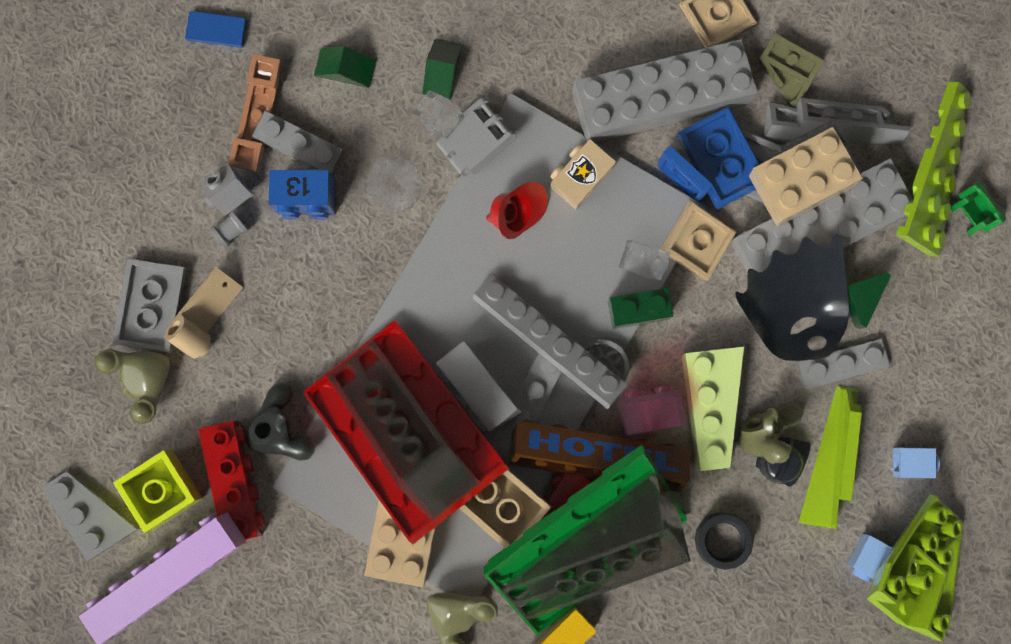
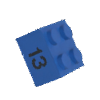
(302, 193)

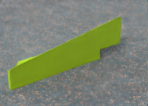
(835, 461)

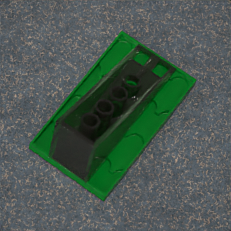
(594, 543)

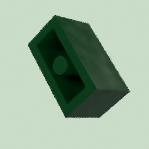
(640, 308)

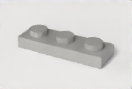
(296, 142)
(843, 364)

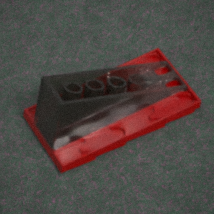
(405, 432)

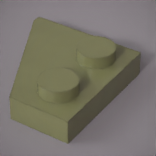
(790, 67)

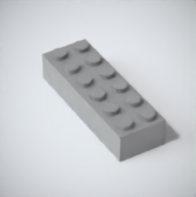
(664, 91)
(852, 215)

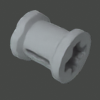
(229, 229)

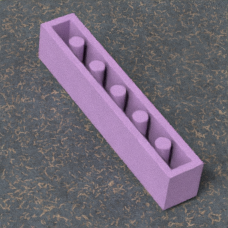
(162, 578)

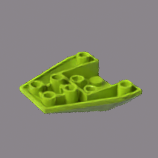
(921, 571)

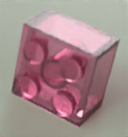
(651, 412)

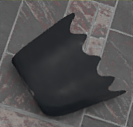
(796, 288)

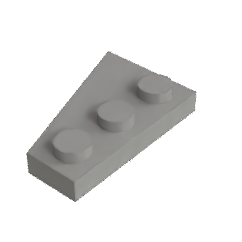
(86, 516)

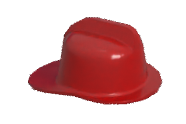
(518, 209)

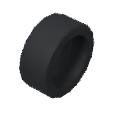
(745, 535)

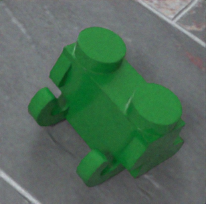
(979, 208)

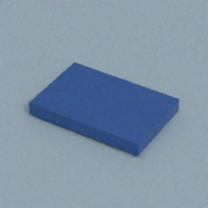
(721, 155)

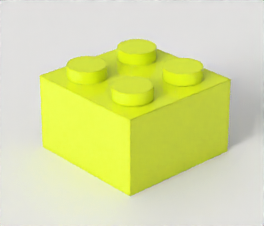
(157, 490)

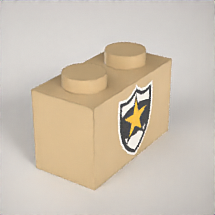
(582, 173)

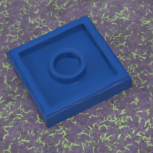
(684, 174)

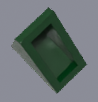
(344, 66)
(441, 68)
(864, 298)

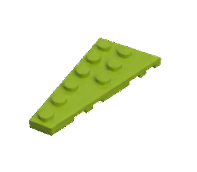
(936, 176)

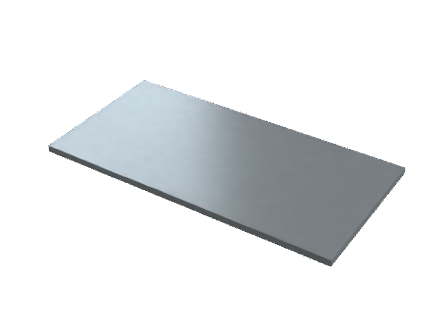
(558, 266)

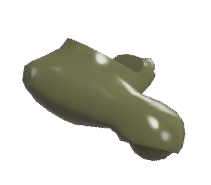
(140, 377)
(762, 432)
(456, 613)

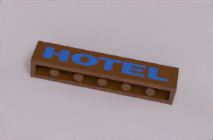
(588, 453)

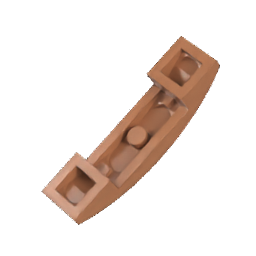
(260, 97)

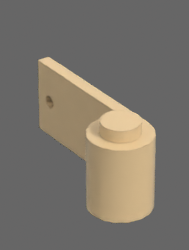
(199, 314)

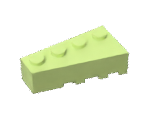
(712, 401)

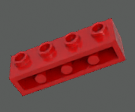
(230, 477)

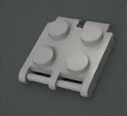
(476, 139)

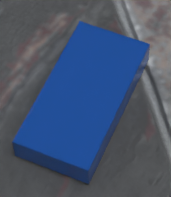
(215, 29)

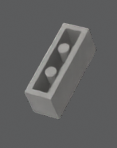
(478, 389)

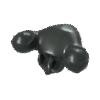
(272, 430)

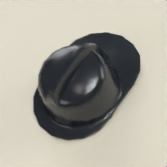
(789, 471)

